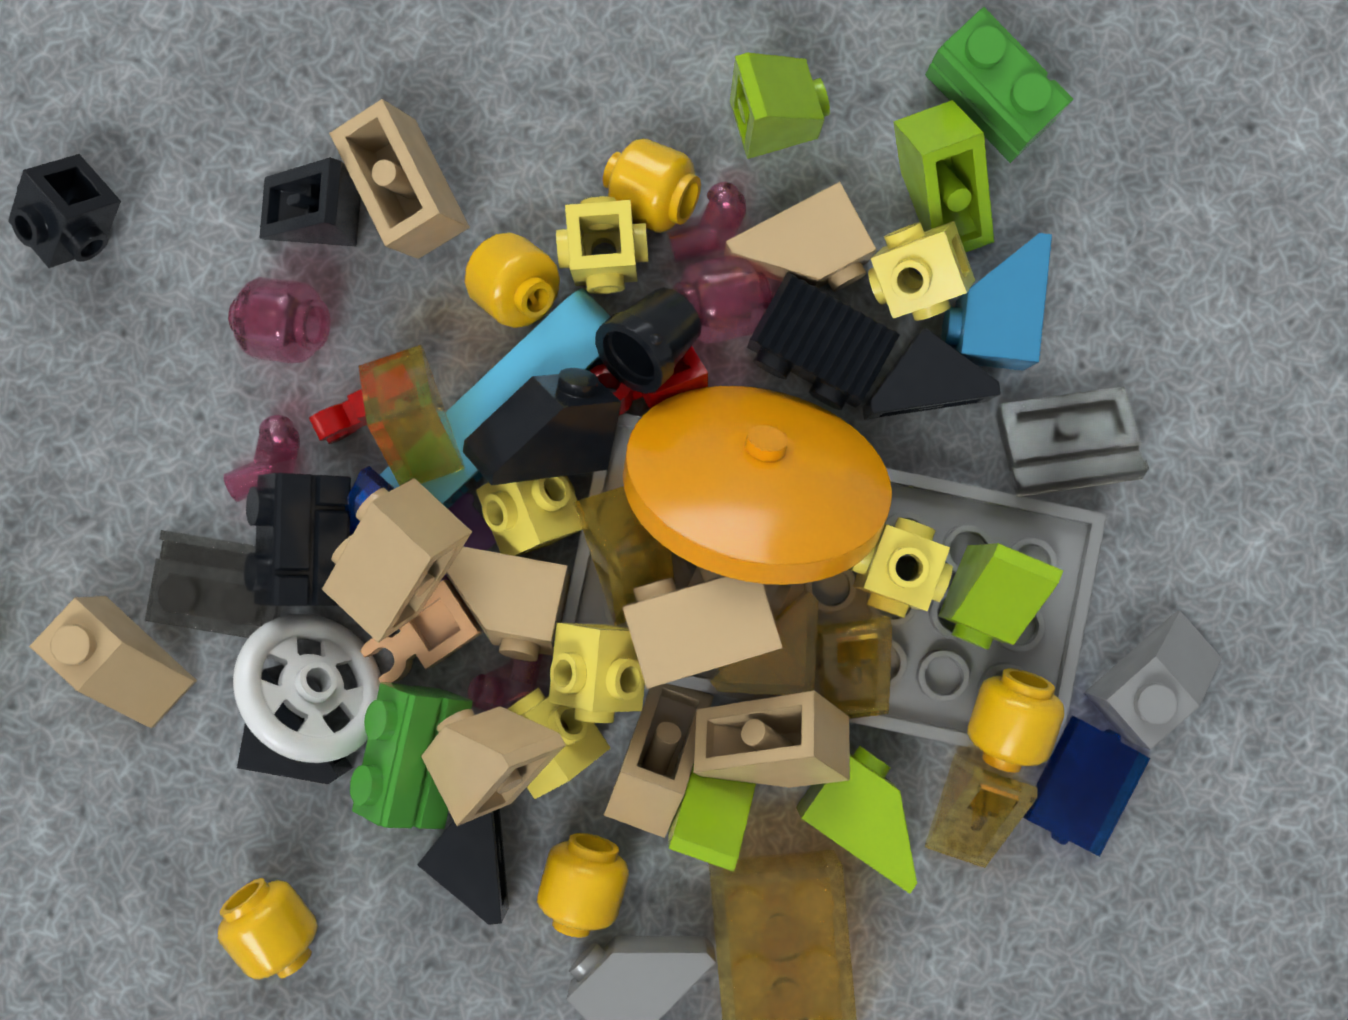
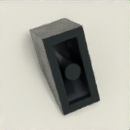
(547, 430)

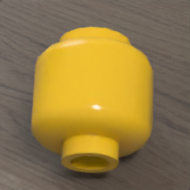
(656, 181)
(512, 280)
(1015, 720)
(583, 884)
(267, 929)

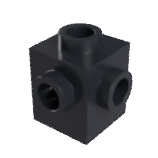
(63, 211)

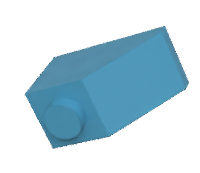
(1004, 311)

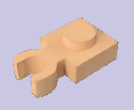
(431, 636)

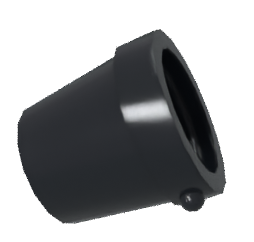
(648, 339)

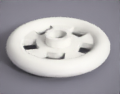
(260, 699)

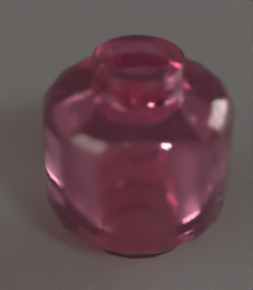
(726, 297)
(279, 320)

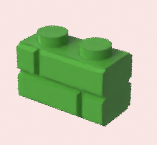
(997, 84)
(393, 781)

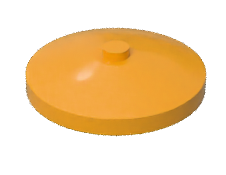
(756, 485)

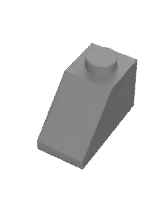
(1157, 682)
(637, 975)

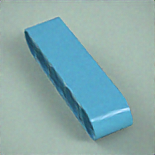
(556, 343)

